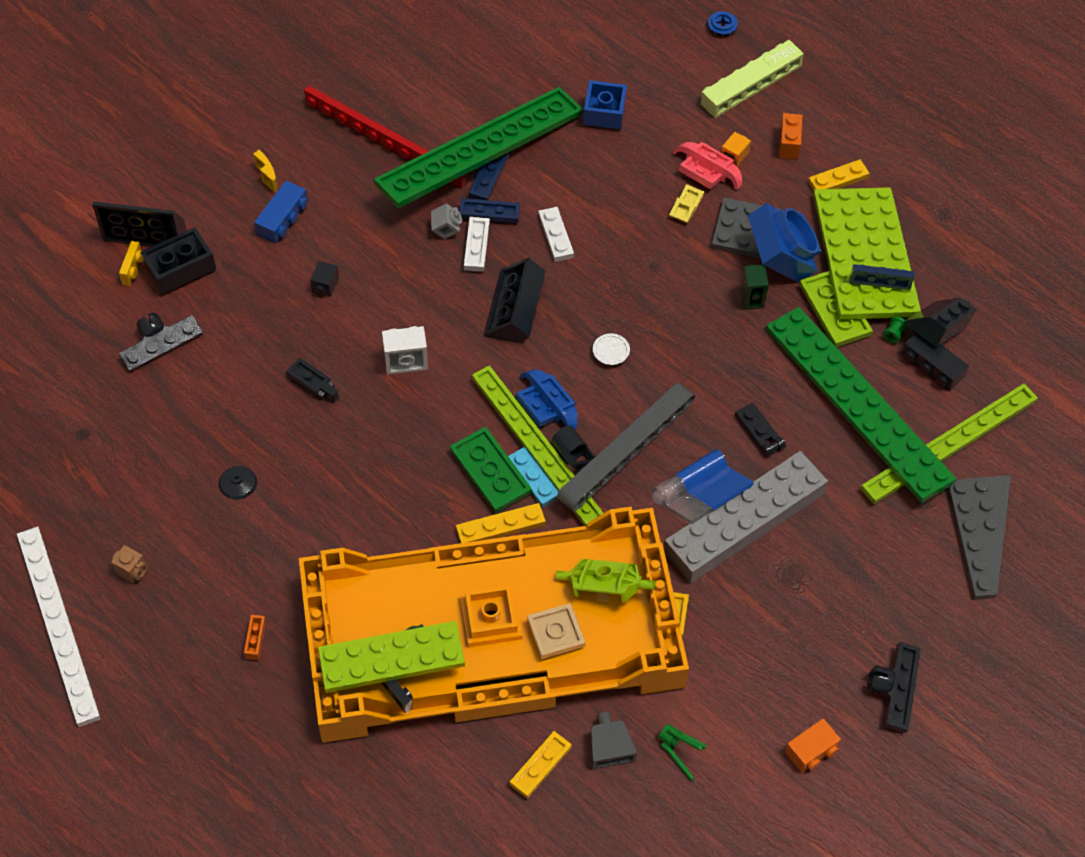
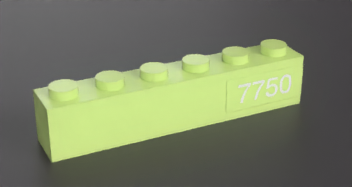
(751, 78)

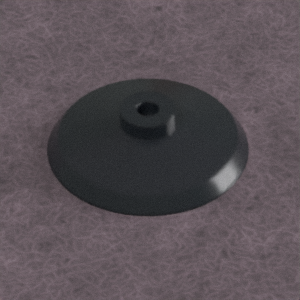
(237, 482)

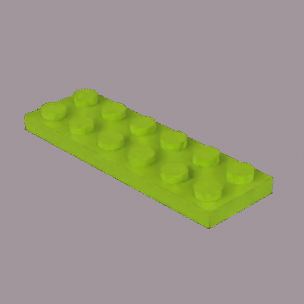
(391, 656)

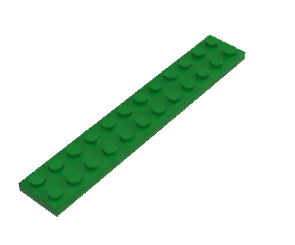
(477, 147)
(861, 405)

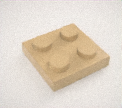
(556, 631)

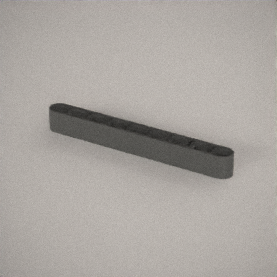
(625, 447)

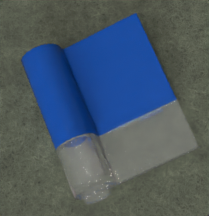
(701, 487)

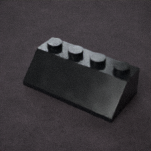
(515, 301)

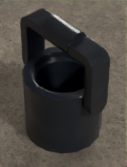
(571, 447)

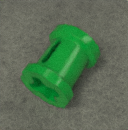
(895, 330)

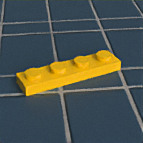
(501, 524)

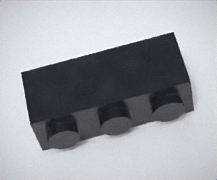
(935, 361)

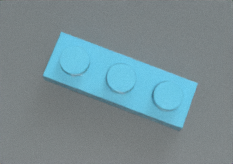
(542, 487)

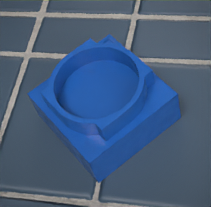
(785, 241)

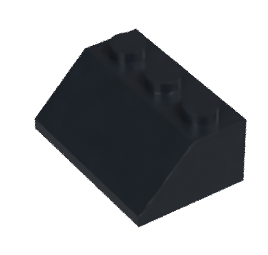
(178, 260)
(942, 320)

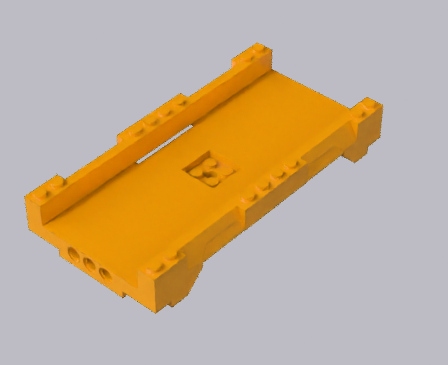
(515, 577)

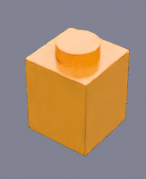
(736, 148)

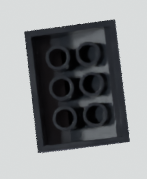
(137, 224)

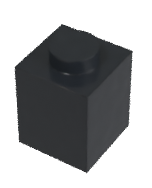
(324, 278)

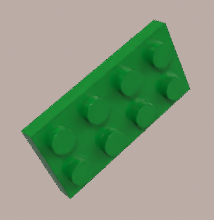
(490, 469)

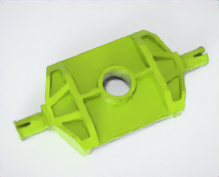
(620, 580)

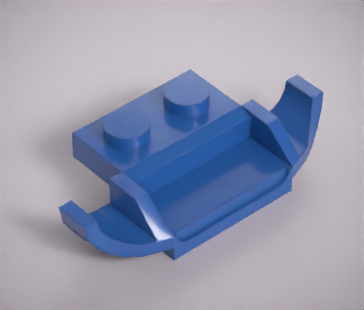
(546, 400)

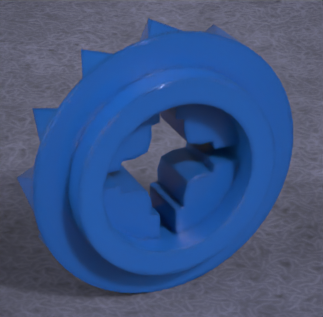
(728, 19)

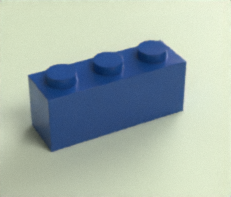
(281, 212)

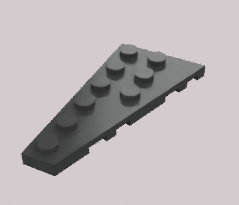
(980, 520)

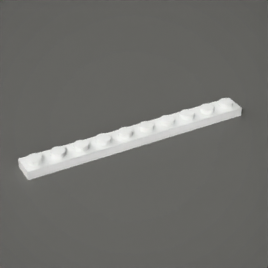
(58, 627)

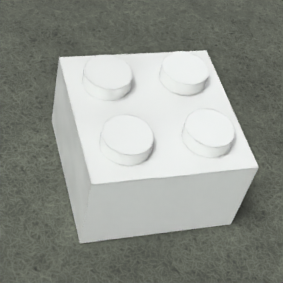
(405, 350)

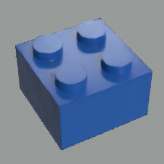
(605, 104)

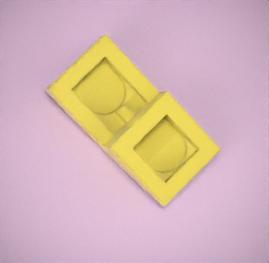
(687, 204)

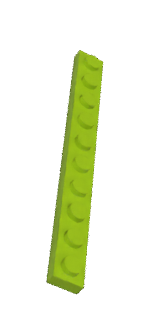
(530, 436)
(958, 438)

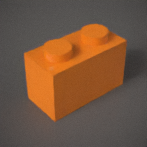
(790, 136)
(812, 746)

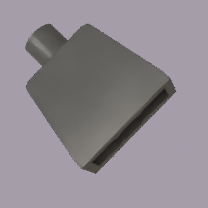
(611, 743)

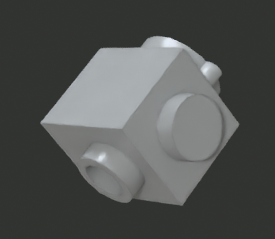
(446, 221)

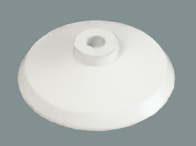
(611, 349)

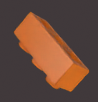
(255, 637)

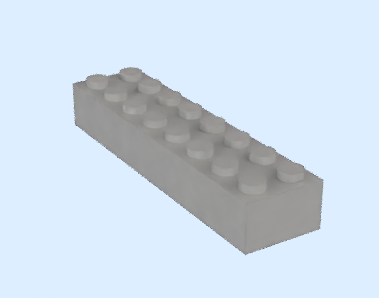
(745, 517)

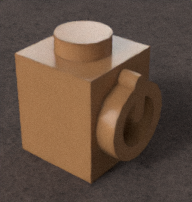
(129, 564)

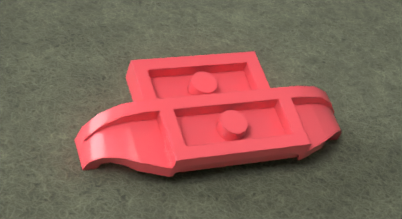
(708, 165)

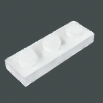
(556, 234)
(476, 244)

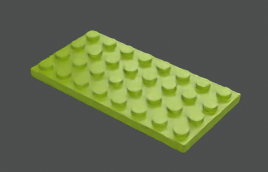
(864, 230)

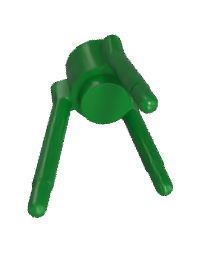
(672, 737)

